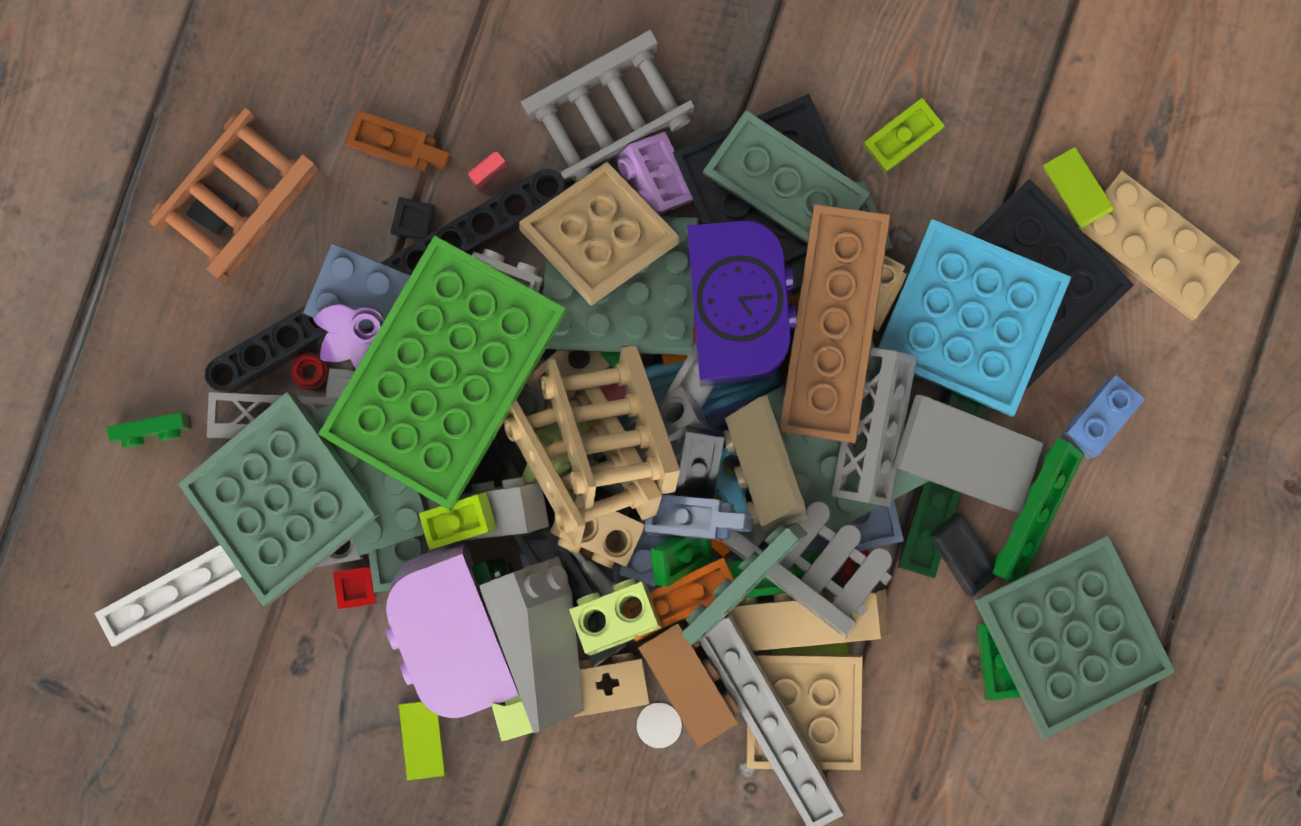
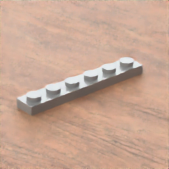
(771, 724)

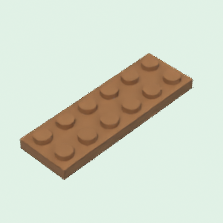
(835, 323)

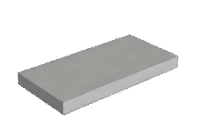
(968, 454)

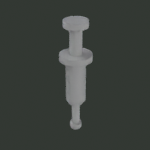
(595, 575)

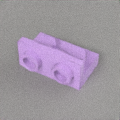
(654, 173)

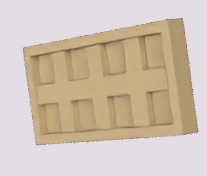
(1160, 247)

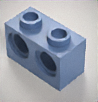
(1102, 416)

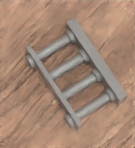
(608, 72)

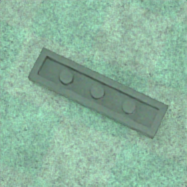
(753, 570)

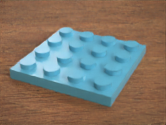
(974, 316)

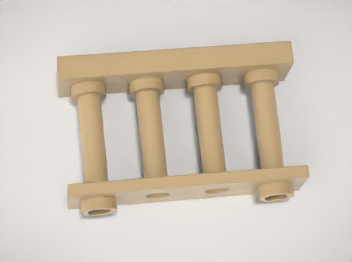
(638, 403)
(637, 494)

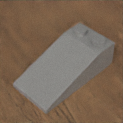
(538, 639)

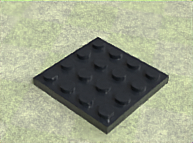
(715, 204)
(1042, 233)

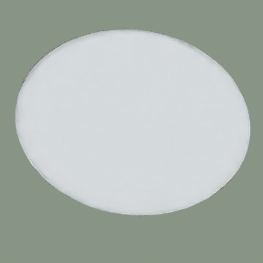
(659, 725)

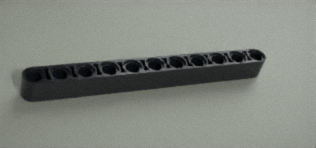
(310, 336)

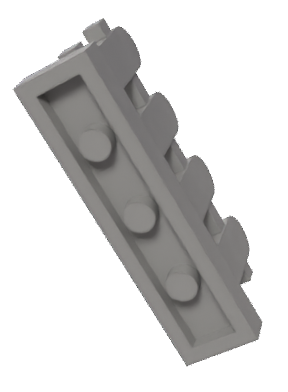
(820, 573)

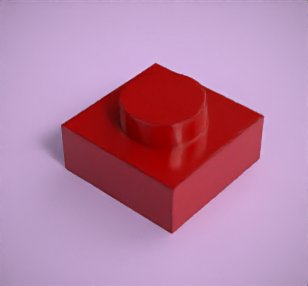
(354, 588)

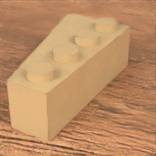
(789, 624)

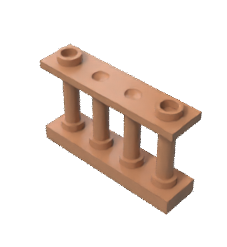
(247, 230)

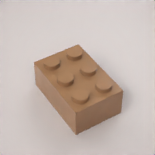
(689, 685)

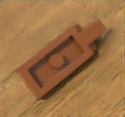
(395, 143)

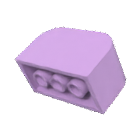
(447, 634)

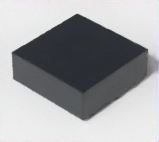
(206, 217)
(412, 219)

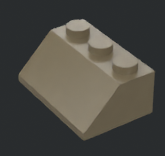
(764, 466)

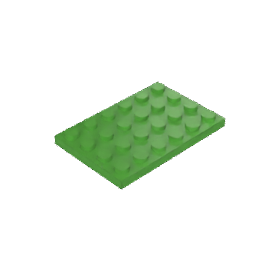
(443, 372)

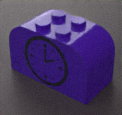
(739, 301)

